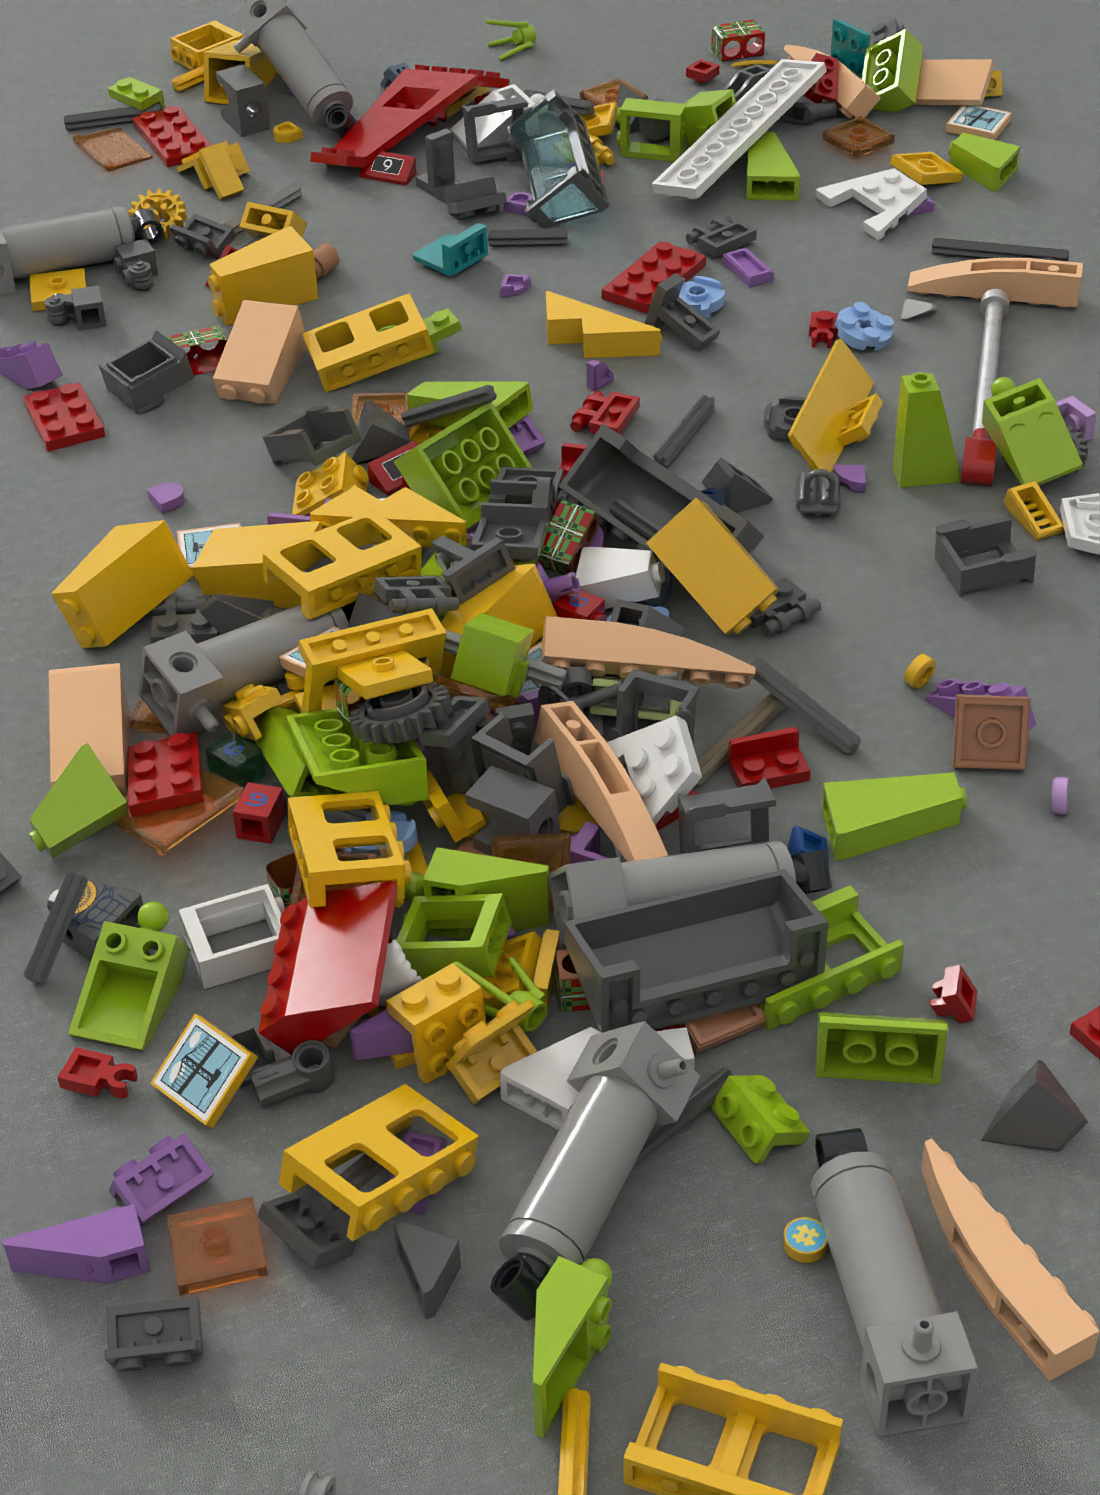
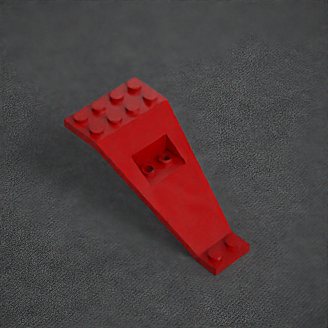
(401, 109)

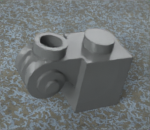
(136, 263)
(83, 305)

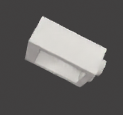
(224, 915)

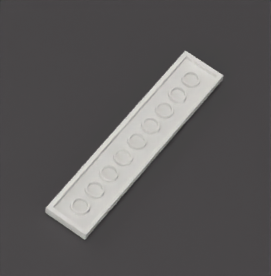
(738, 129)

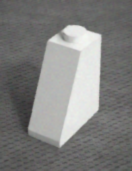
(619, 574)
(540, 1080)

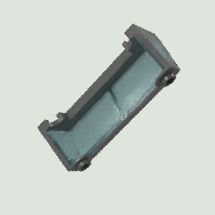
(558, 162)

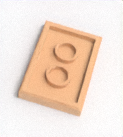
(953, 81)

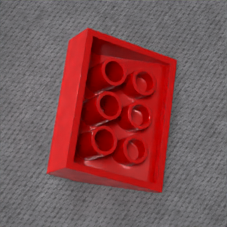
(327, 964)

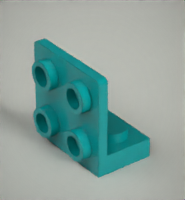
(849, 45)
(455, 253)

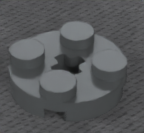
(781, 417)

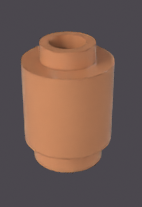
(326, 259)

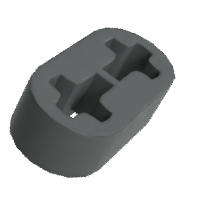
(577, 682)

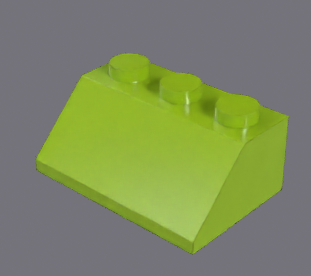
(894, 71)
(880, 1048)

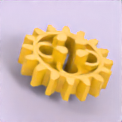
(166, 207)

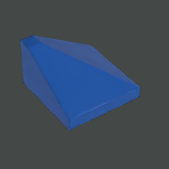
(806, 841)

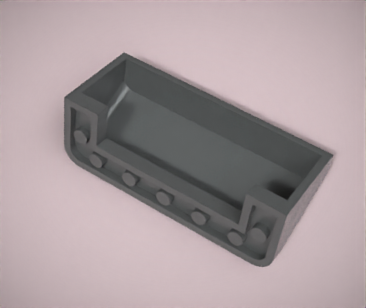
(617, 470)
(697, 951)

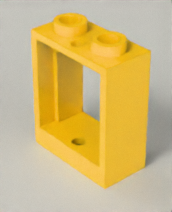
(190, 46)

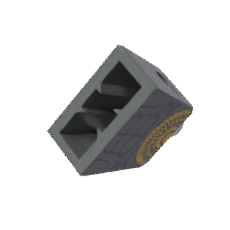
(99, 904)

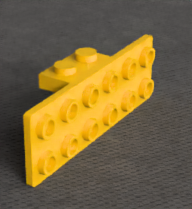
(835, 410)

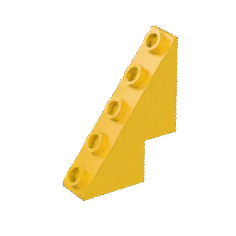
(599, 331)
(405, 509)

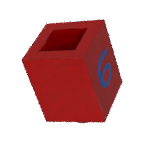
(581, 606)
(259, 813)

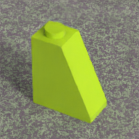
(984, 159)
(76, 805)

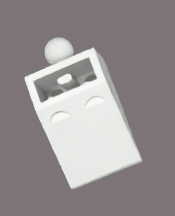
(493, 128)

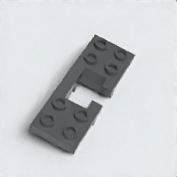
(519, 510)

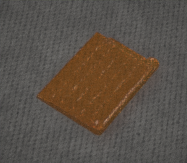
(112, 148)
(173, 825)

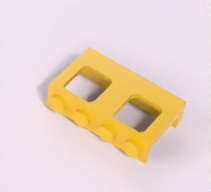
(356, 350)
(352, 568)
(416, 633)
(316, 841)
(373, 1132)
(747, 1420)

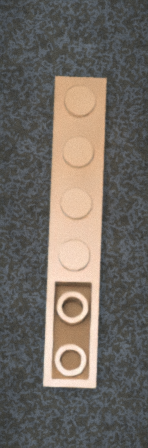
(853, 94)
(1021, 278)
(621, 647)
(599, 780)
(1007, 1271)

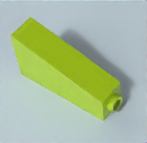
(771, 171)
(512, 399)
(923, 437)
(285, 757)
(888, 810)

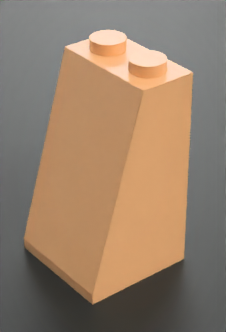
(260, 352)
(93, 709)

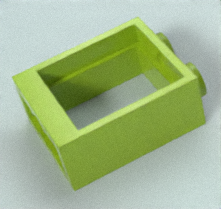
(656, 110)
(479, 911)

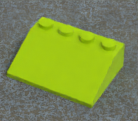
(461, 461)
(354, 766)

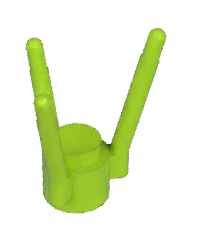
(523, 36)
(535, 1016)

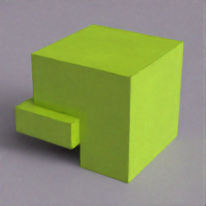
(705, 110)
(493, 655)

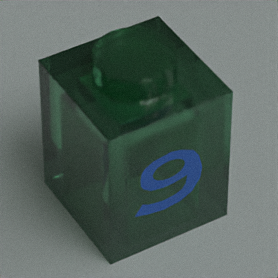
(236, 760)

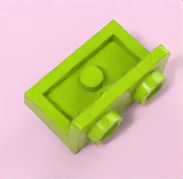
(136, 94)
(758, 1115)

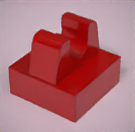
(955, 995)

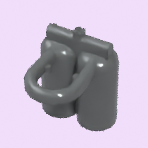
(818, 494)

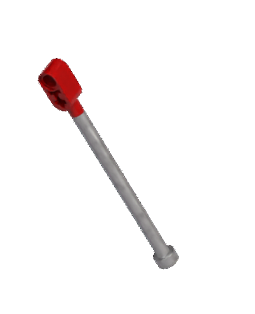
(980, 448)

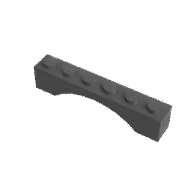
(741, 83)

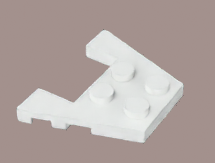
(884, 192)
(1082, 522)
(659, 764)

